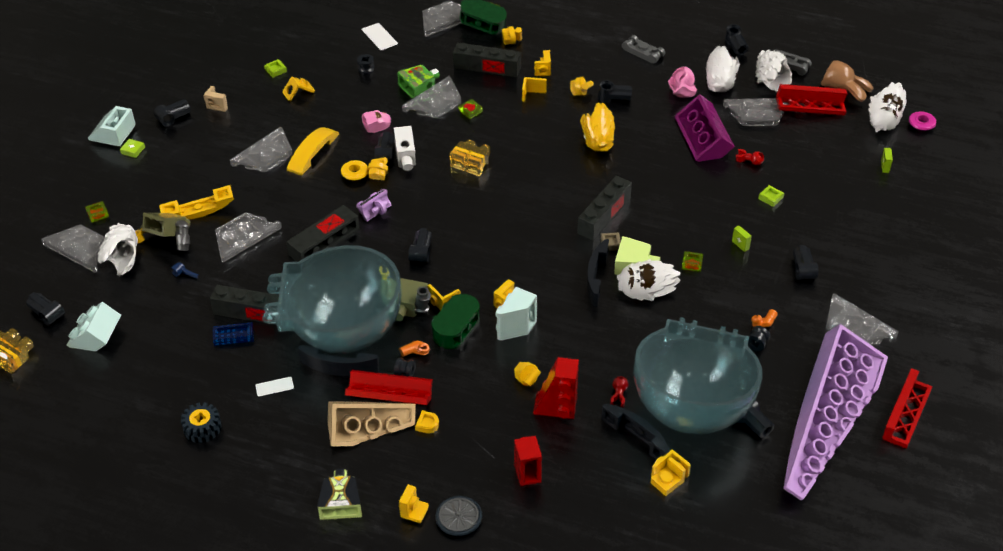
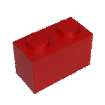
(528, 460)

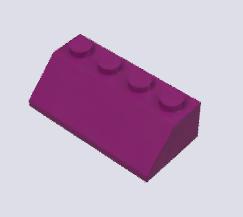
(704, 130)

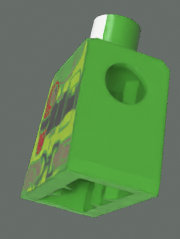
(417, 79)

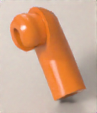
(765, 322)
(415, 347)

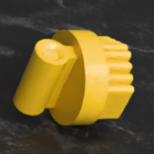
(510, 35)
(579, 86)
(378, 168)
(526, 373)

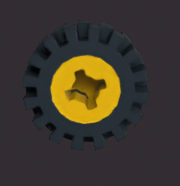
(201, 422)

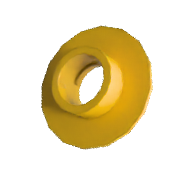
(359, 166)

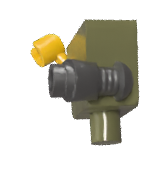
(166, 225)
(414, 298)

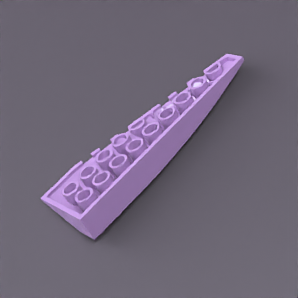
(837, 392)

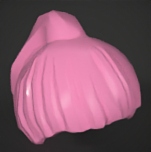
(683, 83)

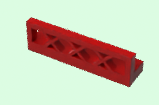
(811, 97)
(389, 387)
(901, 405)

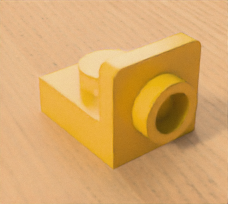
(543, 67)
(502, 292)
(669, 477)
(410, 505)

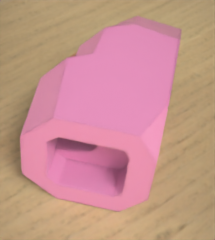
(376, 121)

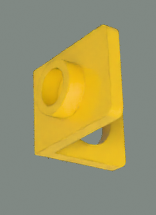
(296, 84)
(534, 85)
(437, 299)
(662, 460)

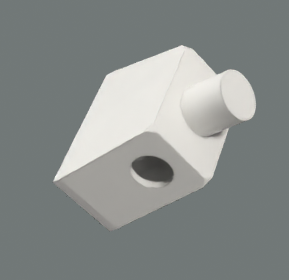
(404, 154)

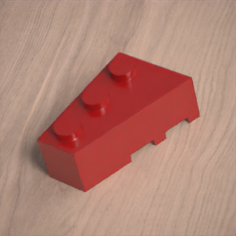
(559, 390)

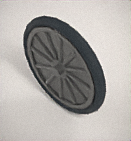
(458, 515)

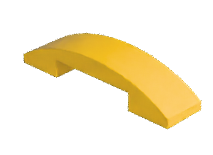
(308, 149)
(201, 207)

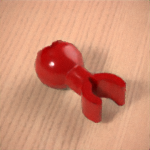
(756, 157)
(620, 385)

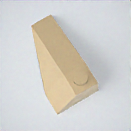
(361, 421)

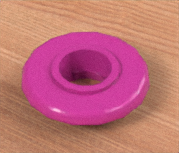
(922, 120)

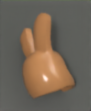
(842, 76)

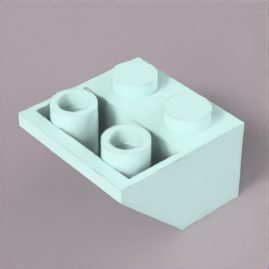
(114, 127)
(516, 315)
(94, 328)

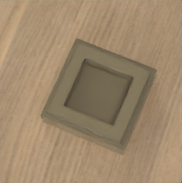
(614, 240)

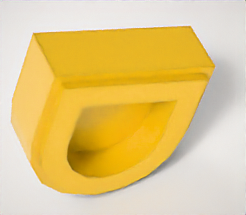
(427, 422)

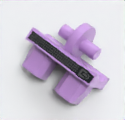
(374, 205)

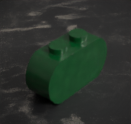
(483, 16)
(455, 321)

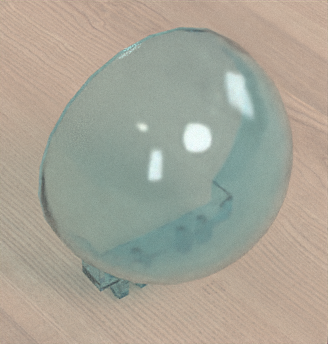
(336, 298)
(696, 376)

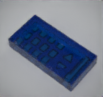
(233, 333)

